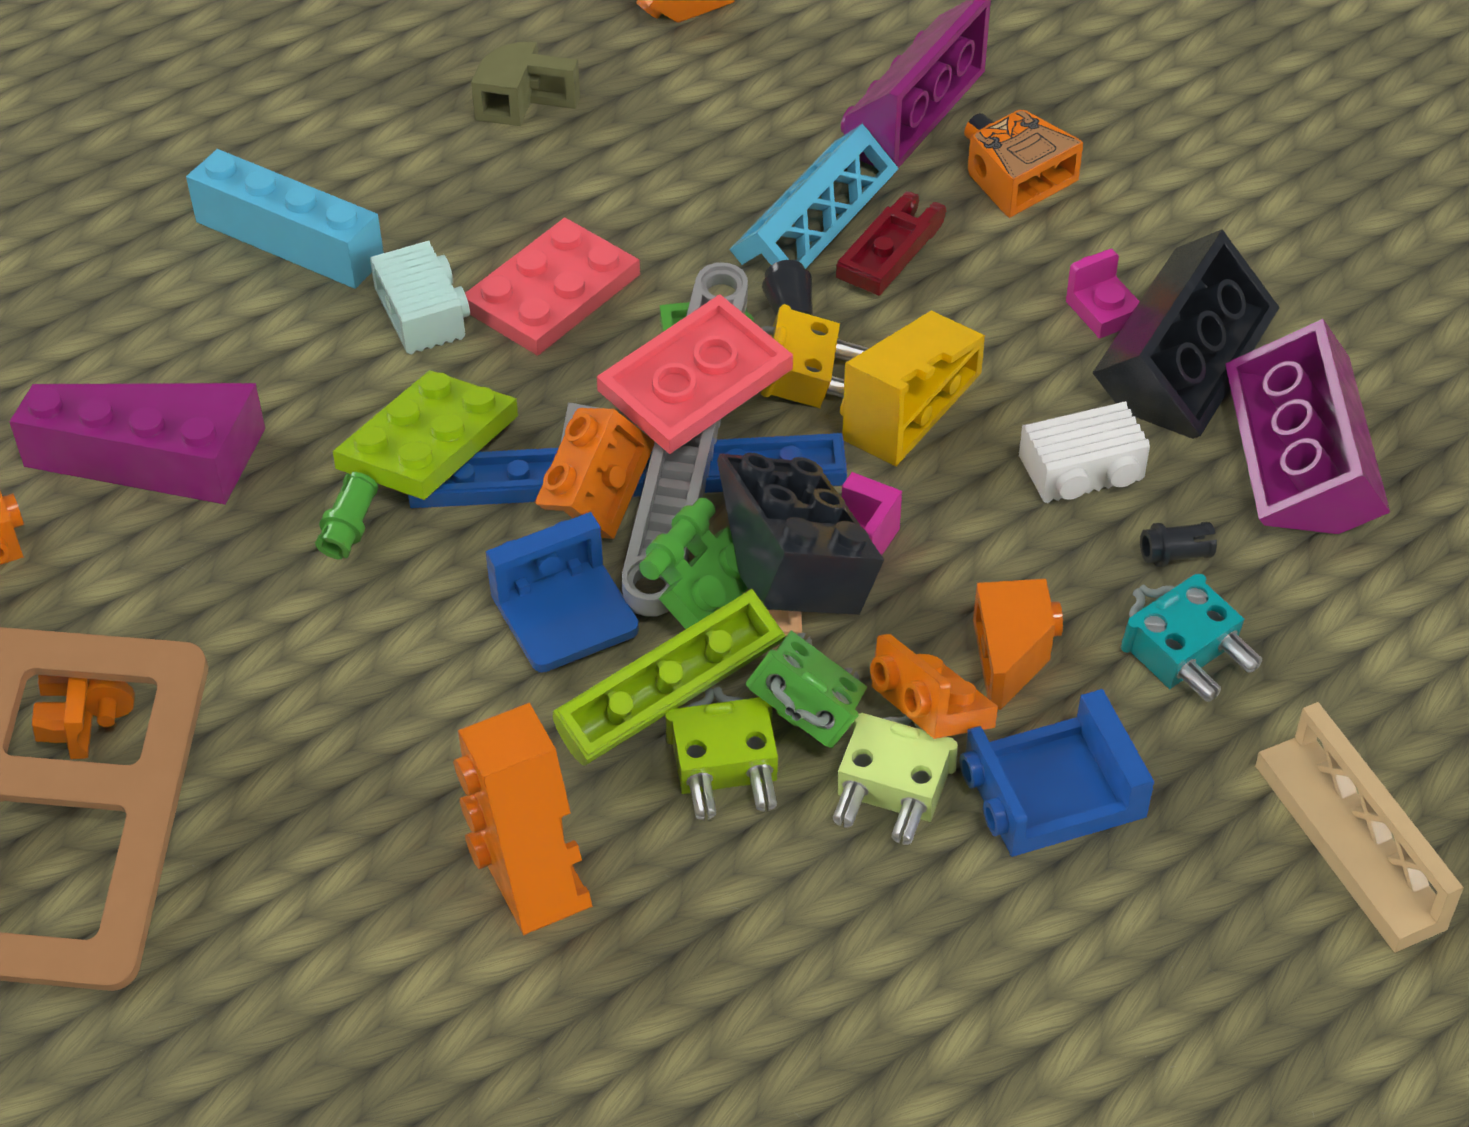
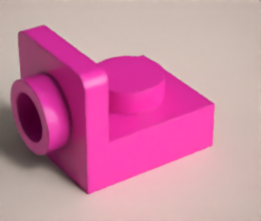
(1098, 293)

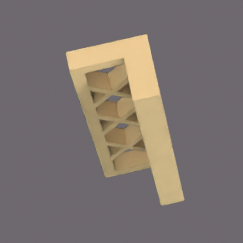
(1356, 831)

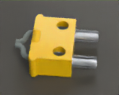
(813, 348)

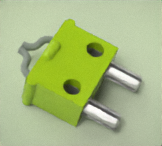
(724, 748)

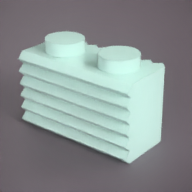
(420, 296)

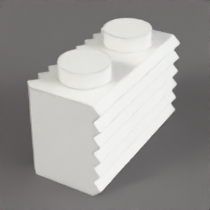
(1084, 452)

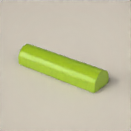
(666, 677)

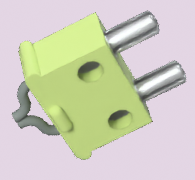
(893, 770)

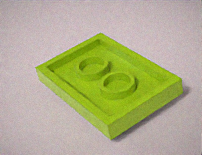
(426, 434)

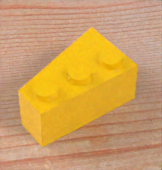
(908, 384)

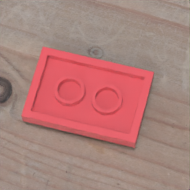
(551, 285)
(694, 373)

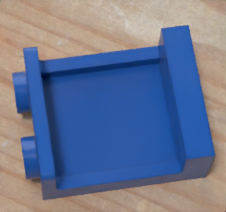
(1059, 778)

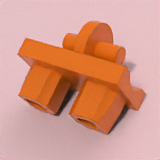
(72, 720)

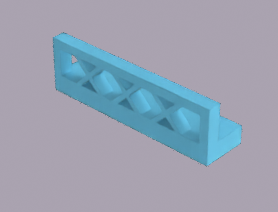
(804, 194)

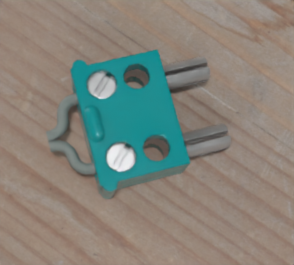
(1185, 633)

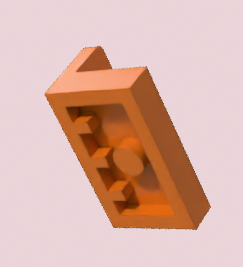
(596, 468)
(928, 690)

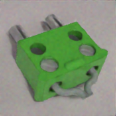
(808, 689)

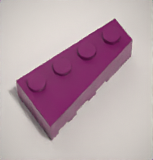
(143, 435)

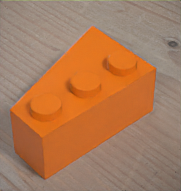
(516, 817)

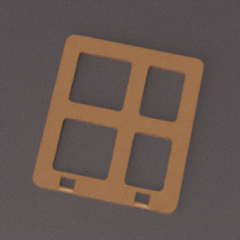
(143, 790)

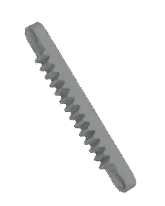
(681, 476)

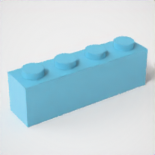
(285, 217)

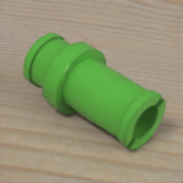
(343, 522)

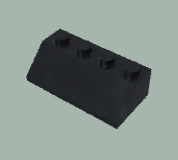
(1182, 333)

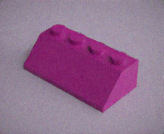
(924, 81)
(1306, 434)

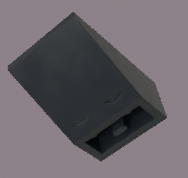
(796, 536)

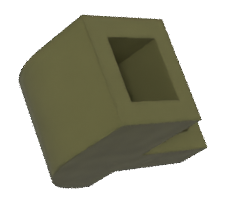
(519, 76)

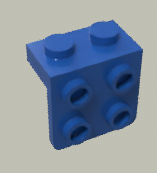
(559, 594)

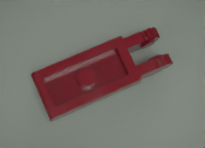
(889, 244)

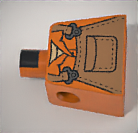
(1021, 159)

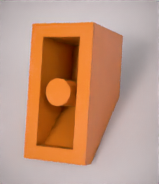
(1014, 633)

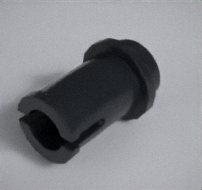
(1166, 544)

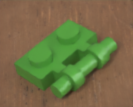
(708, 579)

